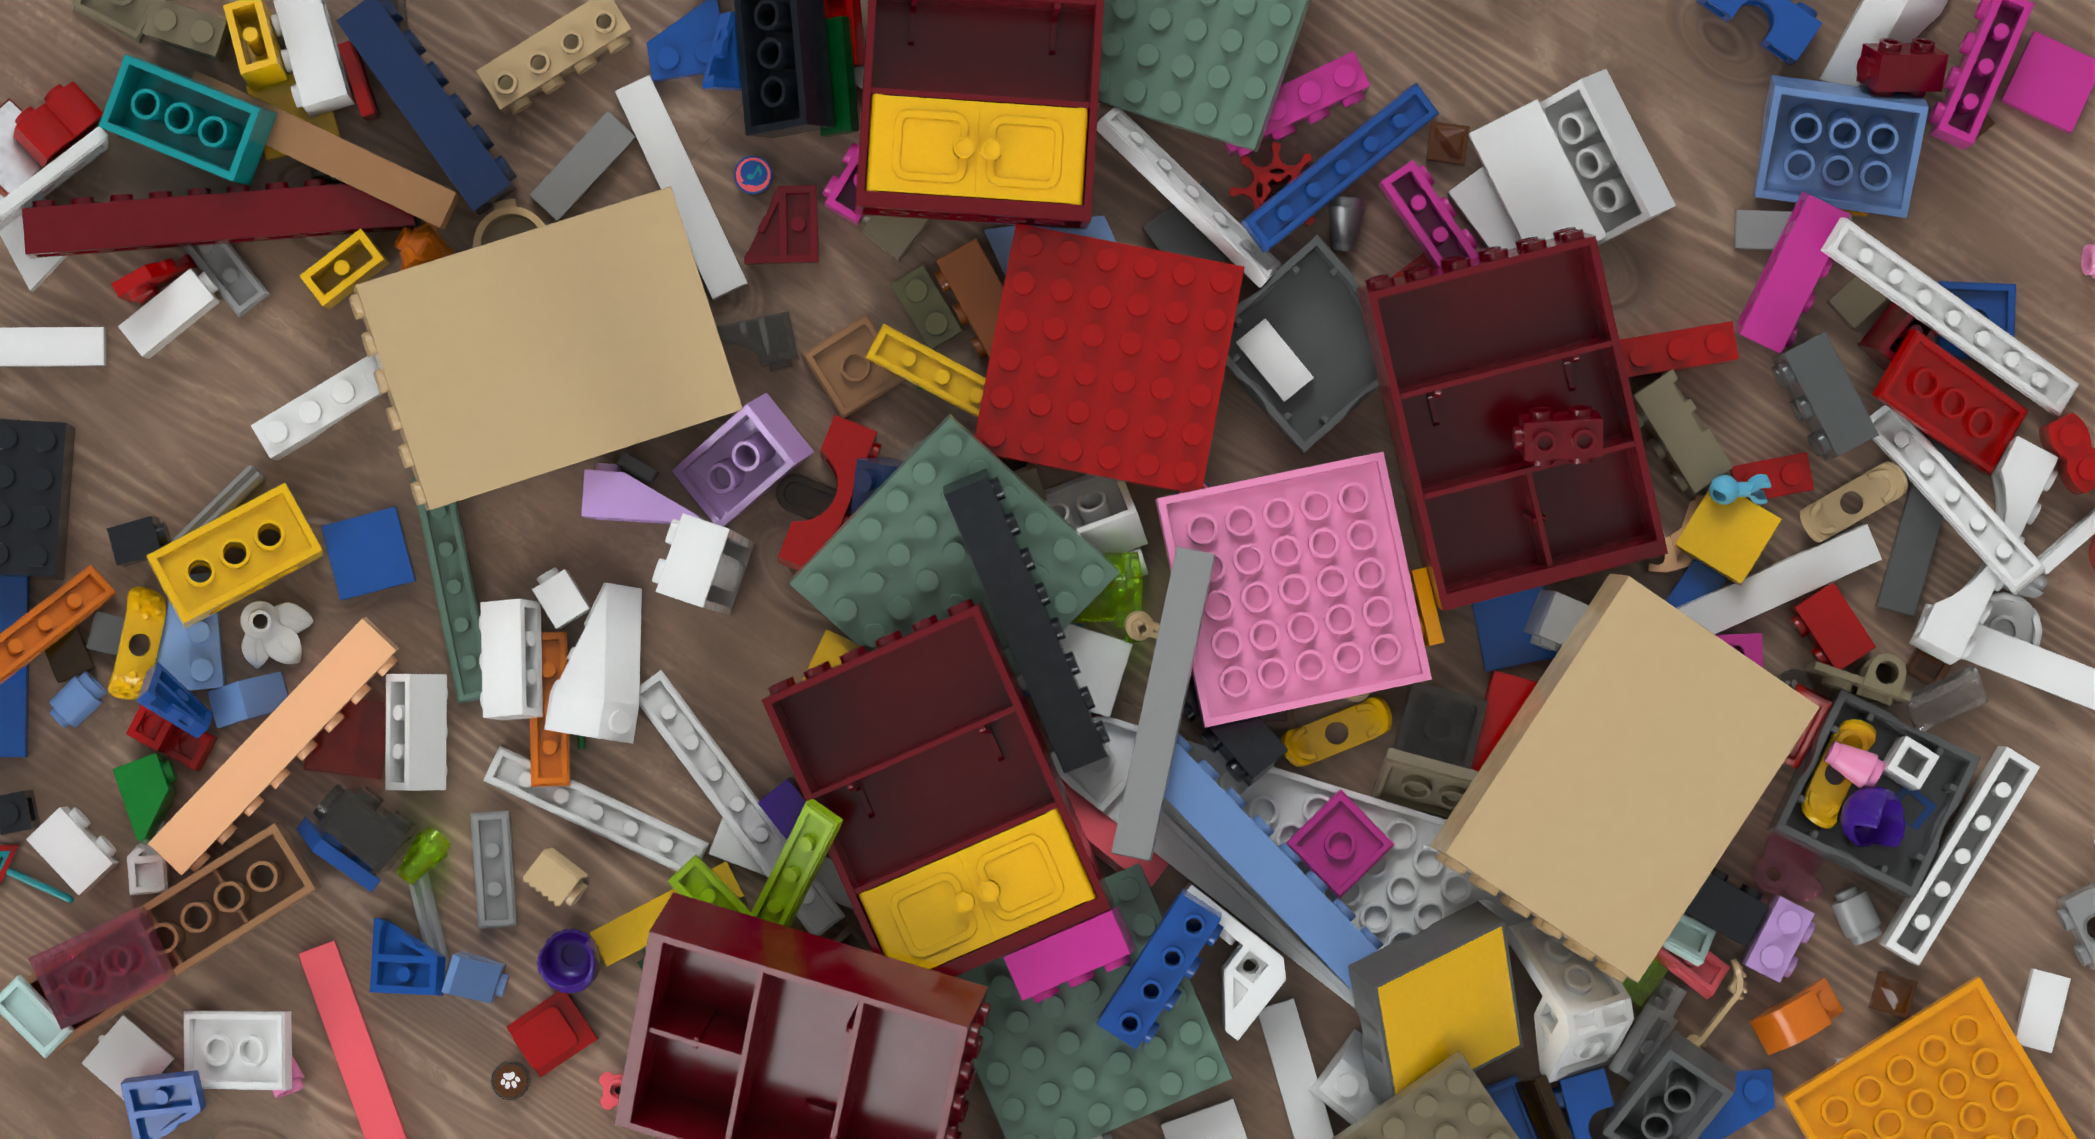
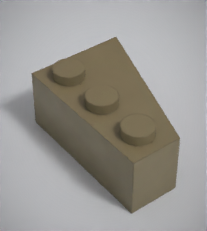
(1679, 434)

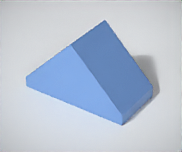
(247, 699)

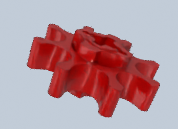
(1263, 177)

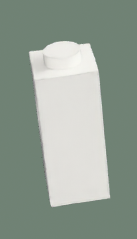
(170, 312)

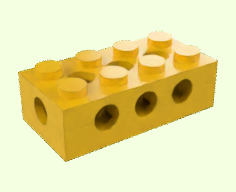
(241, 530)

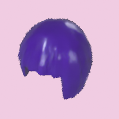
(1873, 817)
(569, 961)

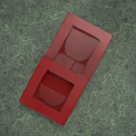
(171, 740)

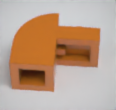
(1797, 1017)

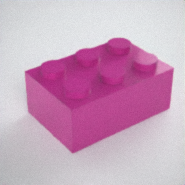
(1071, 955)

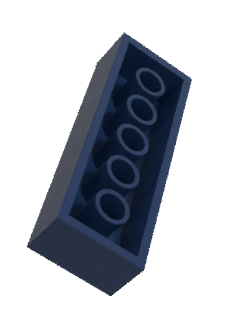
(427, 105)

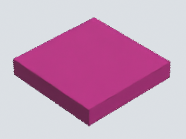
(2051, 82)
(1340, 843)

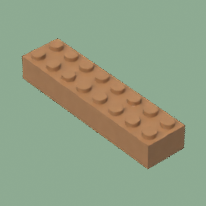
(219, 907)

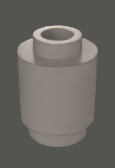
(1856, 915)

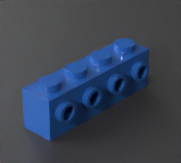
(1160, 968)

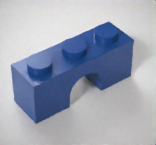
(1789, 24)
(1583, 1097)

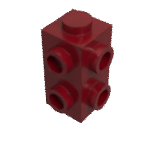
(1902, 67)
(1559, 435)

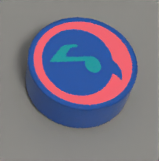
(753, 175)

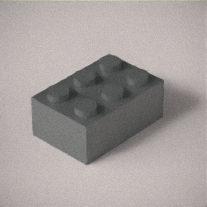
(1824, 397)
(1672, 1094)

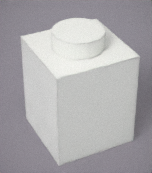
(561, 597)
(1909, 763)

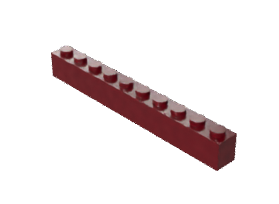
(205, 218)

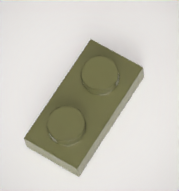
(926, 308)

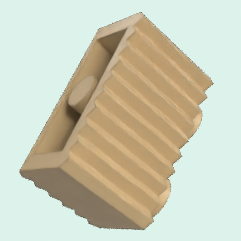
(556, 878)

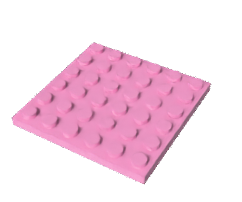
(1302, 589)

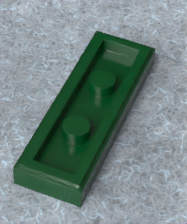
(842, 77)

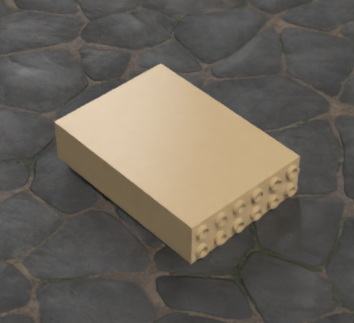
(545, 348)
(1623, 778)

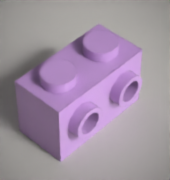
(1777, 939)

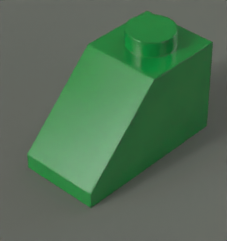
(147, 793)

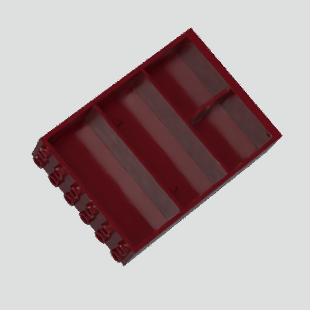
(1456, 367)
(792, 1036)

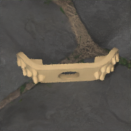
(1876, 489)
(1736, 988)

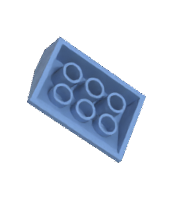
(1840, 145)

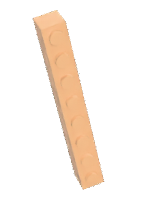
(273, 746)

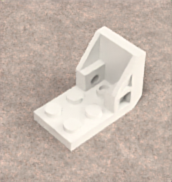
(1244, 991)
(1580, 1008)

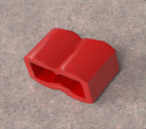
(57, 123)
(2071, 442)

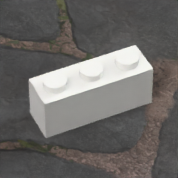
(312, 56)
(511, 659)
(416, 732)

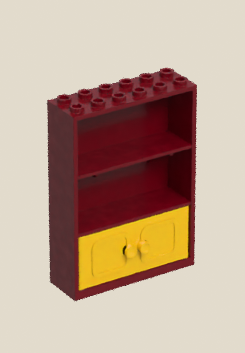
(980, 111)
(945, 795)

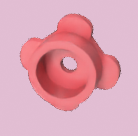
(609, 1083)

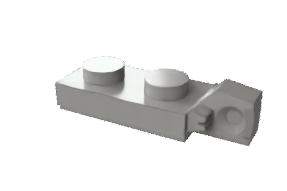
(1649, 1030)

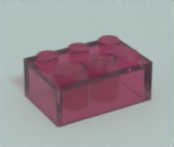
(102, 967)

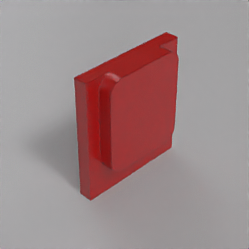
(551, 1033)

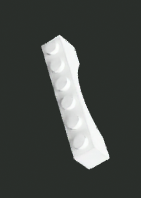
(317, 409)
(2017, 484)

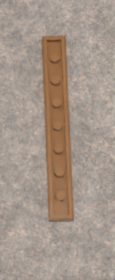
(351, 163)

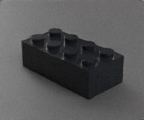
(784, 67)
(34, 497)

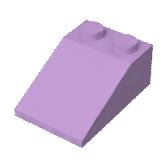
(742, 460)
(619, 497)

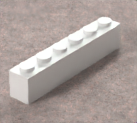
(1960, 854)

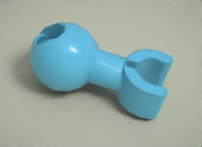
(1726, 489)

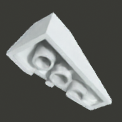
(1877, 20)
(602, 678)
(1345, 1082)

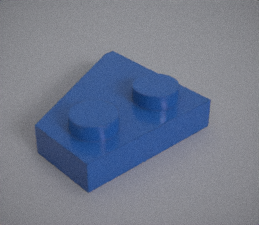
(685, 45)
(723, 61)
(404, 962)
(1751, 1100)

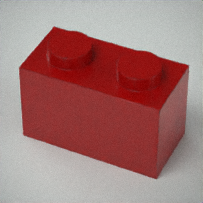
(1831, 627)

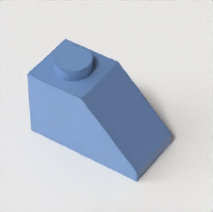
(475, 977)

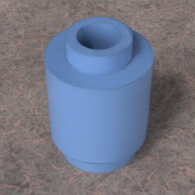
(77, 700)

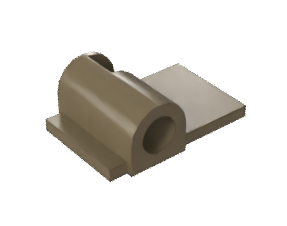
(1865, 681)

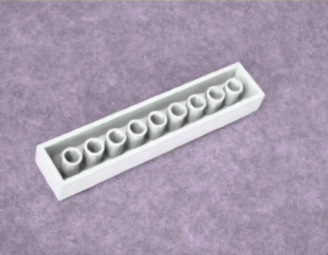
(703, 564)

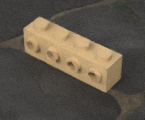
(555, 53)

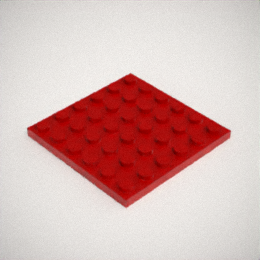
(1108, 358)

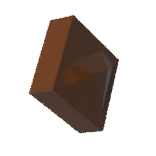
(1447, 143)
(1893, 994)

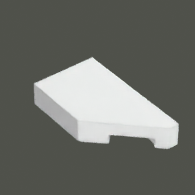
(147, 870)

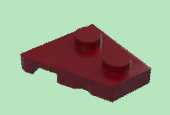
(788, 229)

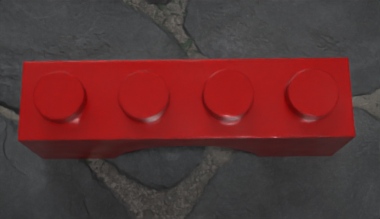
(840, 450)

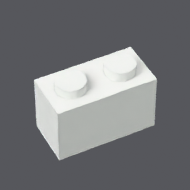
(74, 849)

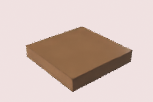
(846, 373)

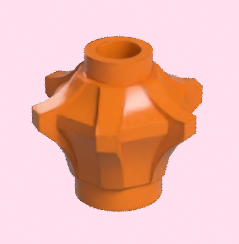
(421, 245)

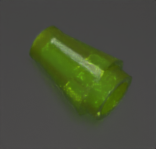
(424, 854)

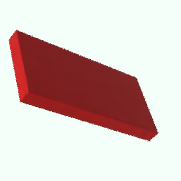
(1950, 402)

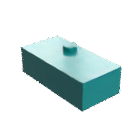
(187, 119)

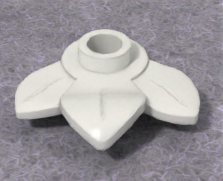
(277, 637)

